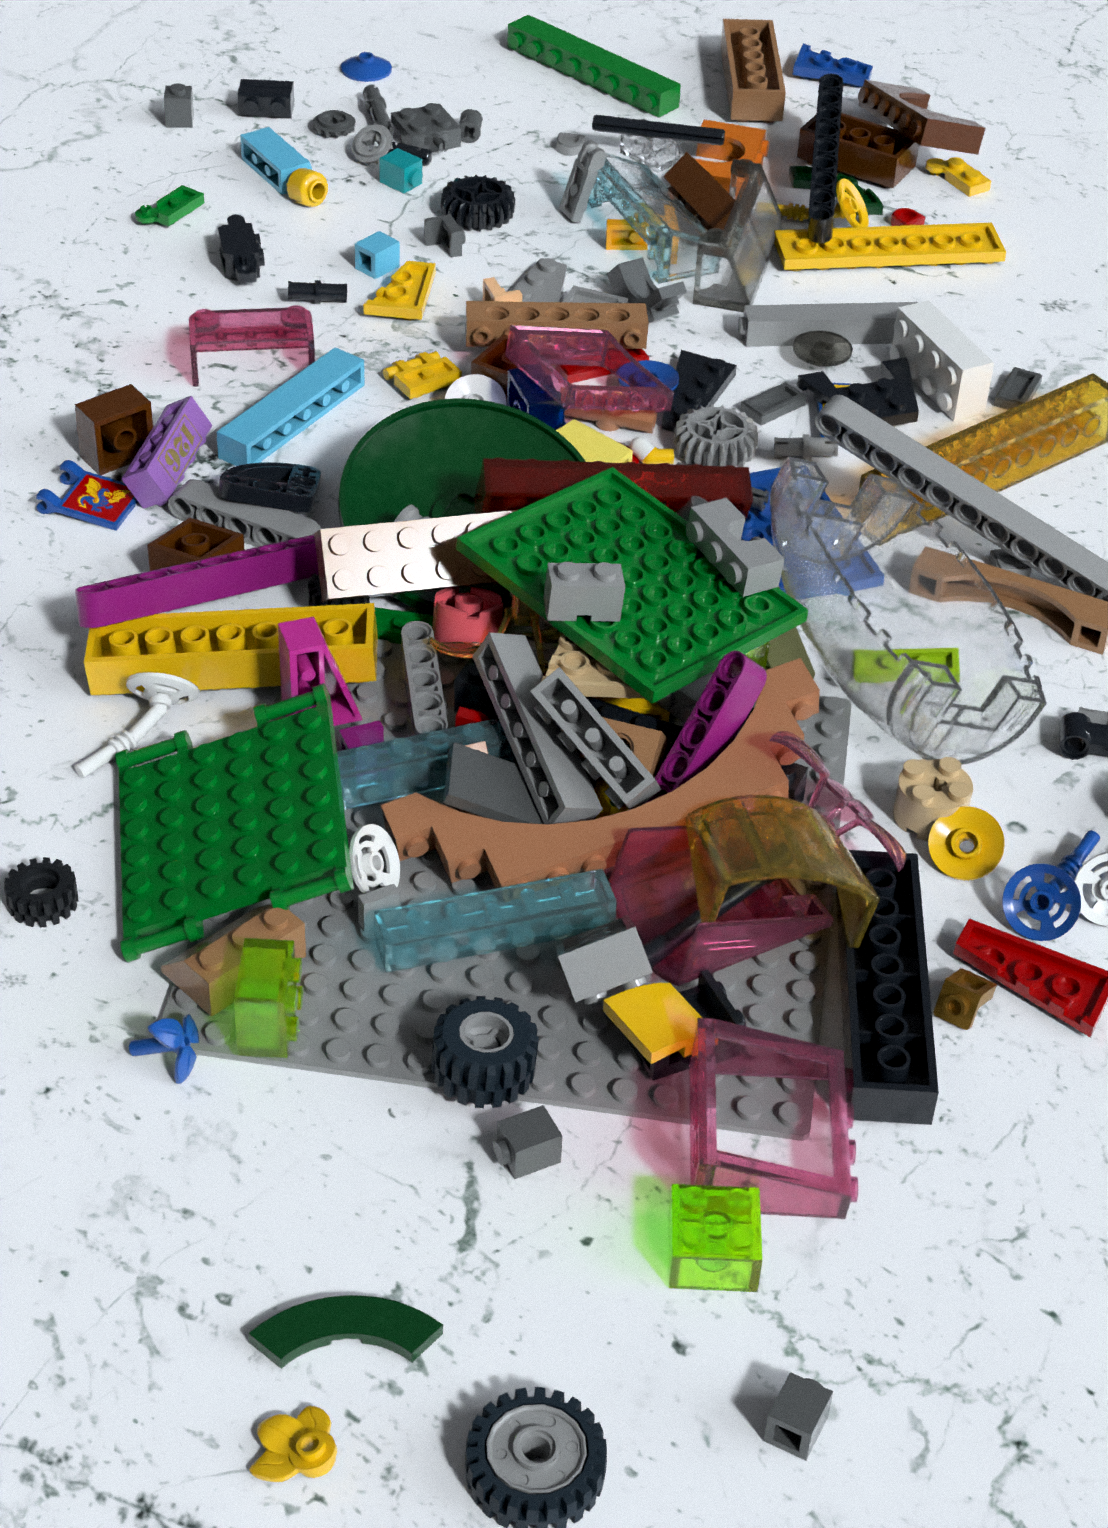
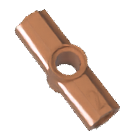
(612, 420)

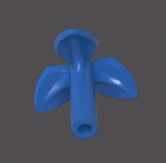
(171, 1037)

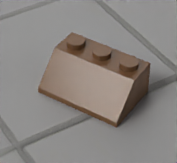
(212, 966)

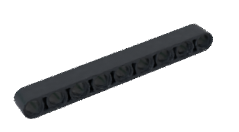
(825, 159)

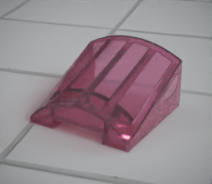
(658, 889)

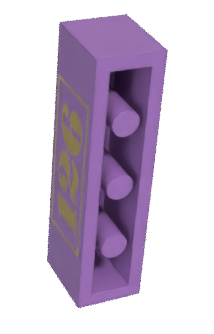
(167, 452)

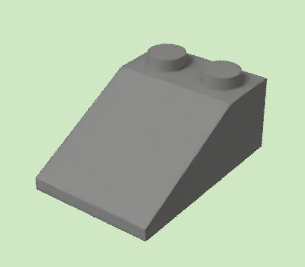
(603, 960)

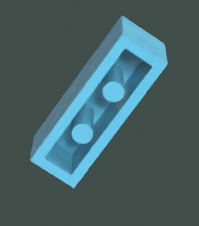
(271, 157)

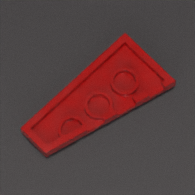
(1048, 978)

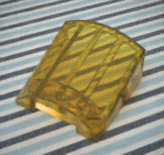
(774, 839)

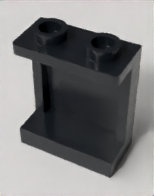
(711, 1002)

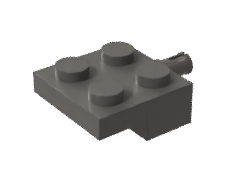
(427, 127)

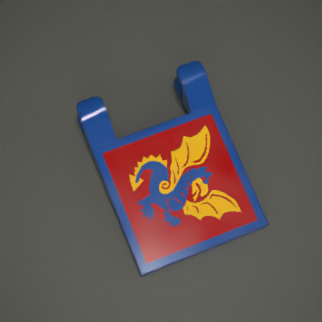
(90, 498)

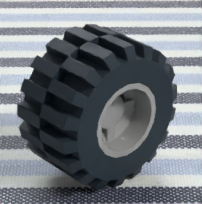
(484, 1051)

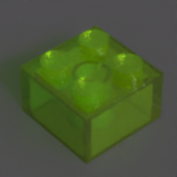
(267, 998)
(714, 1238)

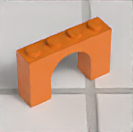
(739, 143)

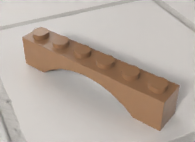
(1073, 615)

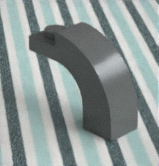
(634, 282)

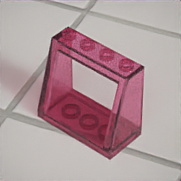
(746, 1051)

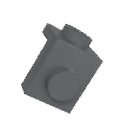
(446, 232)

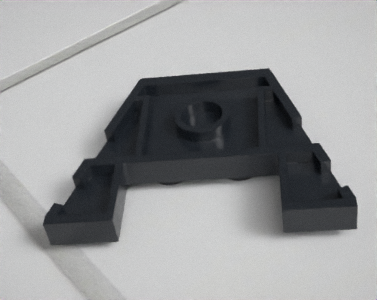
(888, 398)

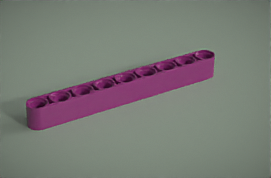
(195, 582)

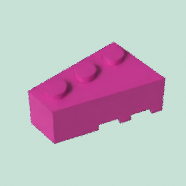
(308, 663)

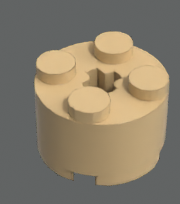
(930, 792)

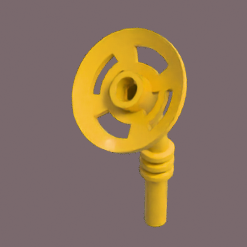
(845, 208)

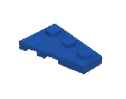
(815, 65)

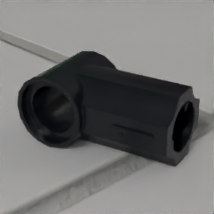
(1081, 737)

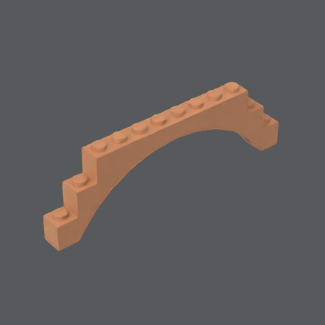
(537, 852)

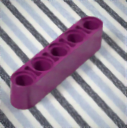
(713, 720)

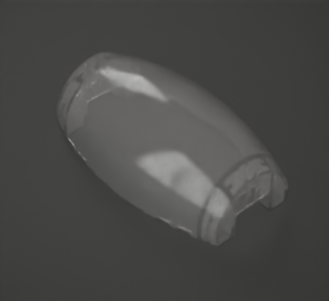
(890, 582)

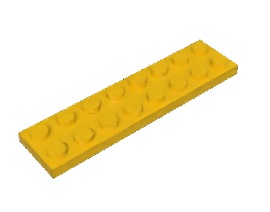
(891, 246)

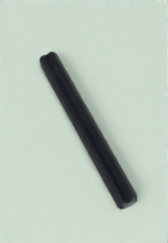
(658, 130)

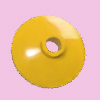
(966, 825)

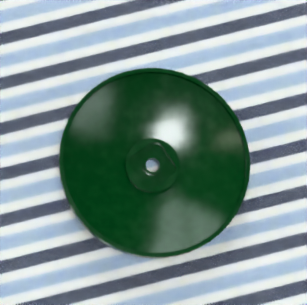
(434, 461)

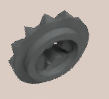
(334, 123)

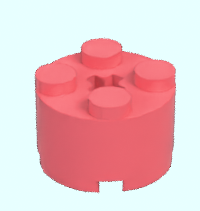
(466, 615)

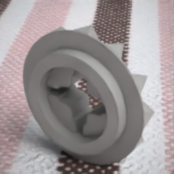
(368, 136)

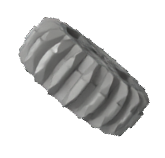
(715, 437)

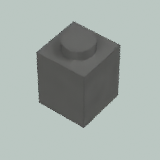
(178, 106)
(528, 1142)
(798, 1416)

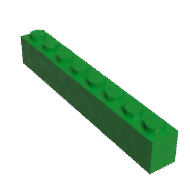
(594, 66)

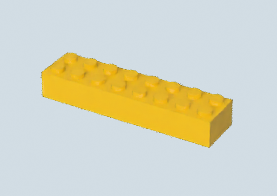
(225, 646)

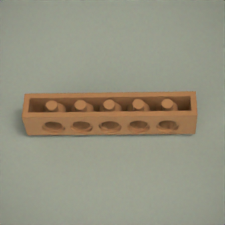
(491, 319)

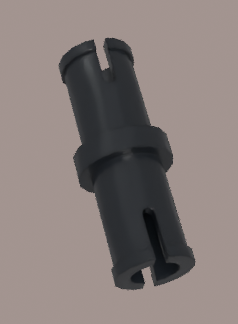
(317, 291)

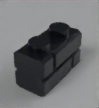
(266, 98)

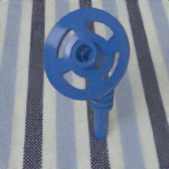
(1048, 893)

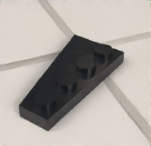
(700, 384)

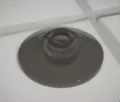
(822, 348)

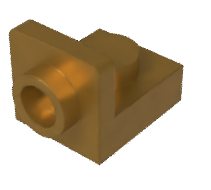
(962, 997)

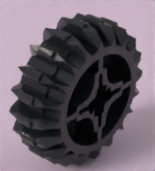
(478, 202)

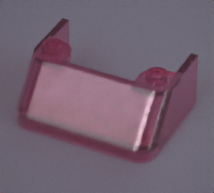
(250, 331)

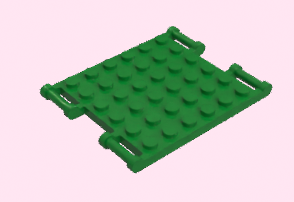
(231, 823)

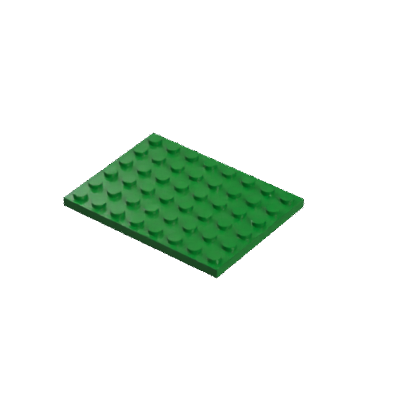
(676, 604)

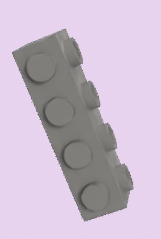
(599, 744)

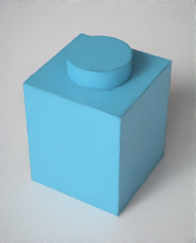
(377, 255)

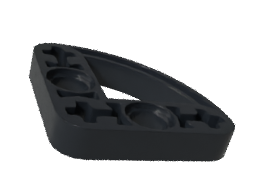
(259, 485)

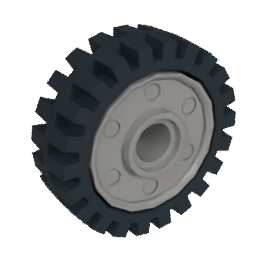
(540, 1490)

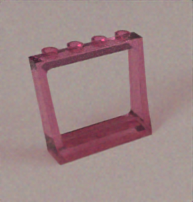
(538, 347)

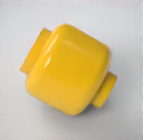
(307, 187)

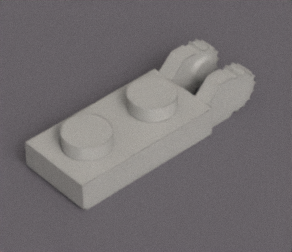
(582, 180)

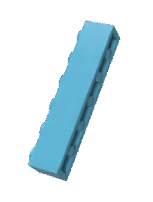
(291, 408)

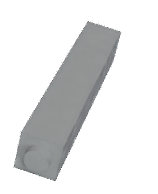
(783, 323)

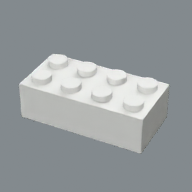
(942, 360)

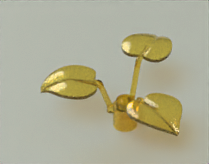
(523, 617)

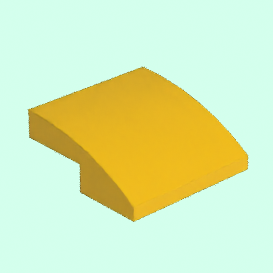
(654, 1019)

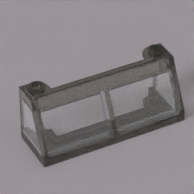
(736, 258)

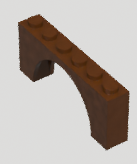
(907, 112)

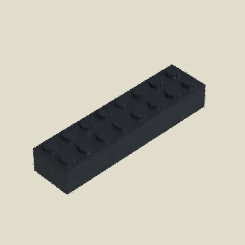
(889, 1000)

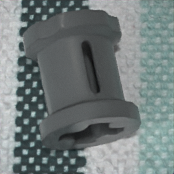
(470, 125)

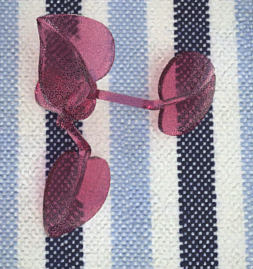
(863, 814)

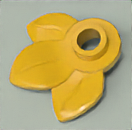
(295, 1446)

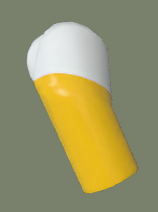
(649, 454)

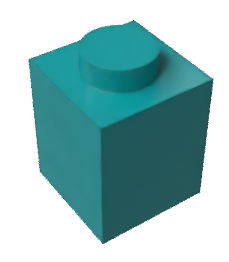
(400, 170)

